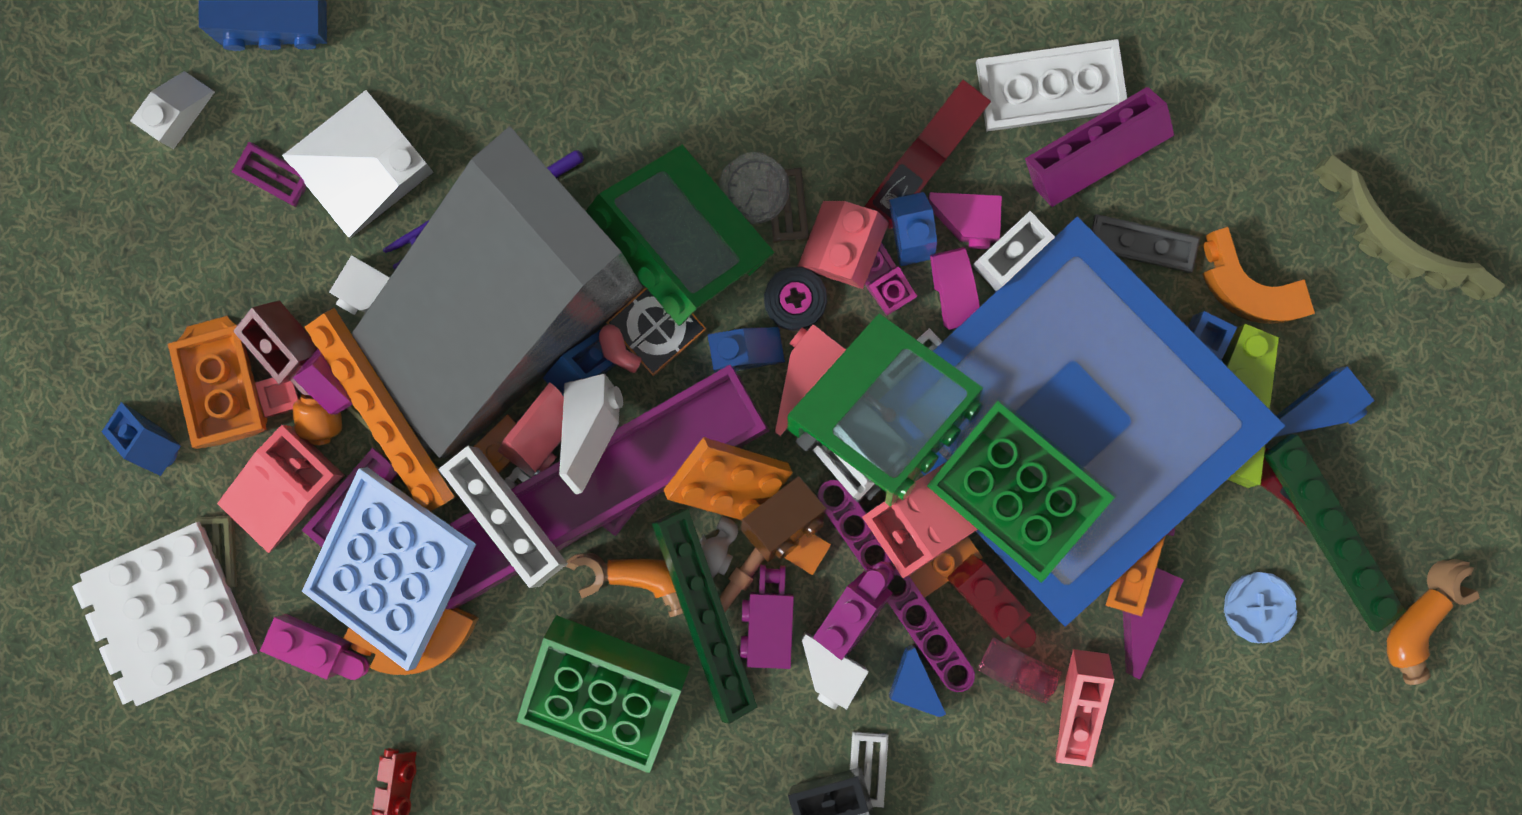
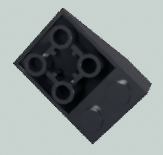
(832, 795)

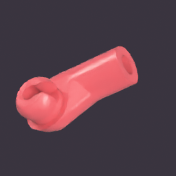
(615, 350)

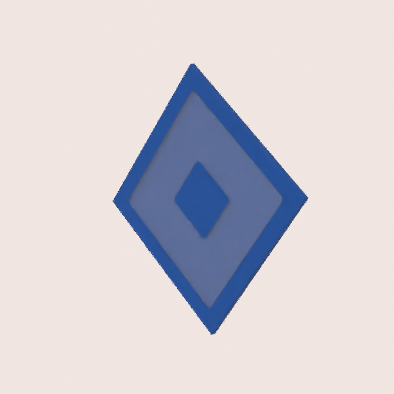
(1119, 391)

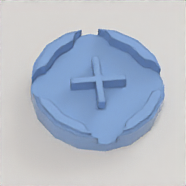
(1260, 607)

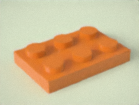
(726, 479)

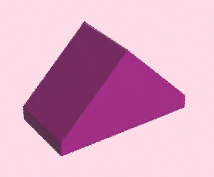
(322, 385)

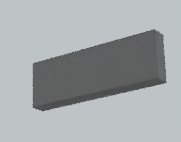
(1147, 243)

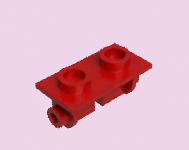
(397, 771)

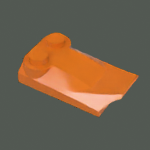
(216, 384)

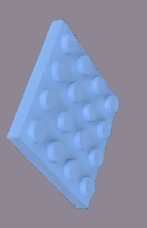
(388, 568)

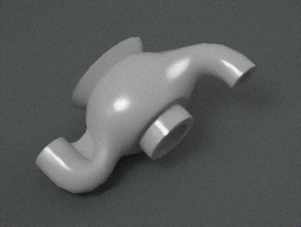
(716, 547)

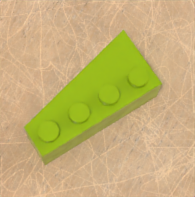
(1253, 360)

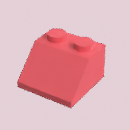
(844, 242)
(536, 433)

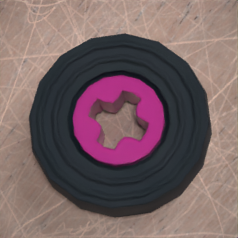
(786, 314)

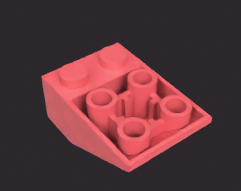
(279, 487)
(917, 527)

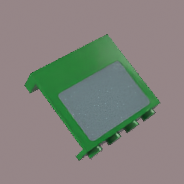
(679, 232)
(888, 407)

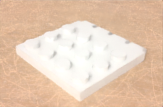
(164, 615)

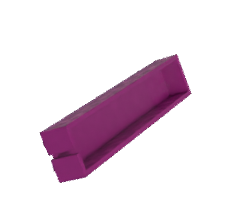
(630, 472)

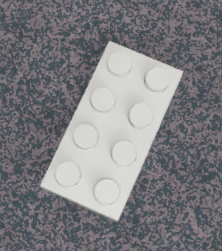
(1051, 84)

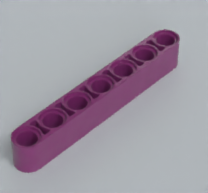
(900, 602)

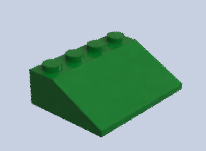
(1021, 490)
(602, 693)

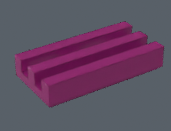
(298, 189)

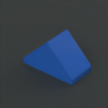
(913, 685)

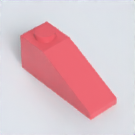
(808, 362)
(1084, 706)

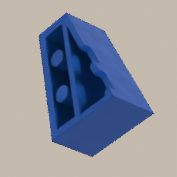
(264, 23)

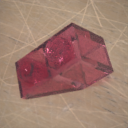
(1019, 671)

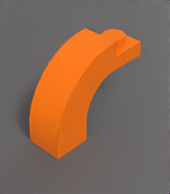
(1245, 296)
(448, 637)

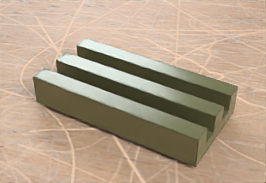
(229, 543)

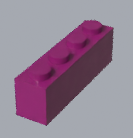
(1100, 146)

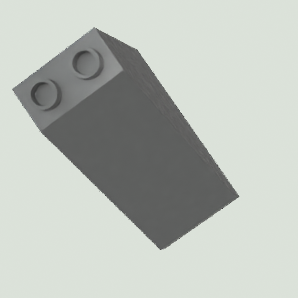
(491, 297)

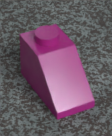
(969, 216)

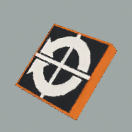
(653, 332)

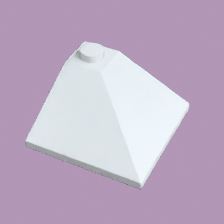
(358, 164)

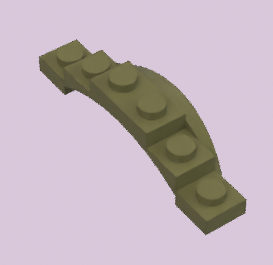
(1383, 239)

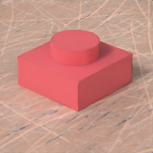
(276, 398)

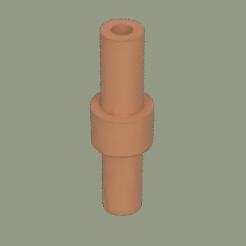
(741, 579)

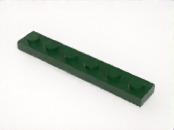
(1334, 532)
(704, 615)

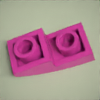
(888, 283)
(956, 286)

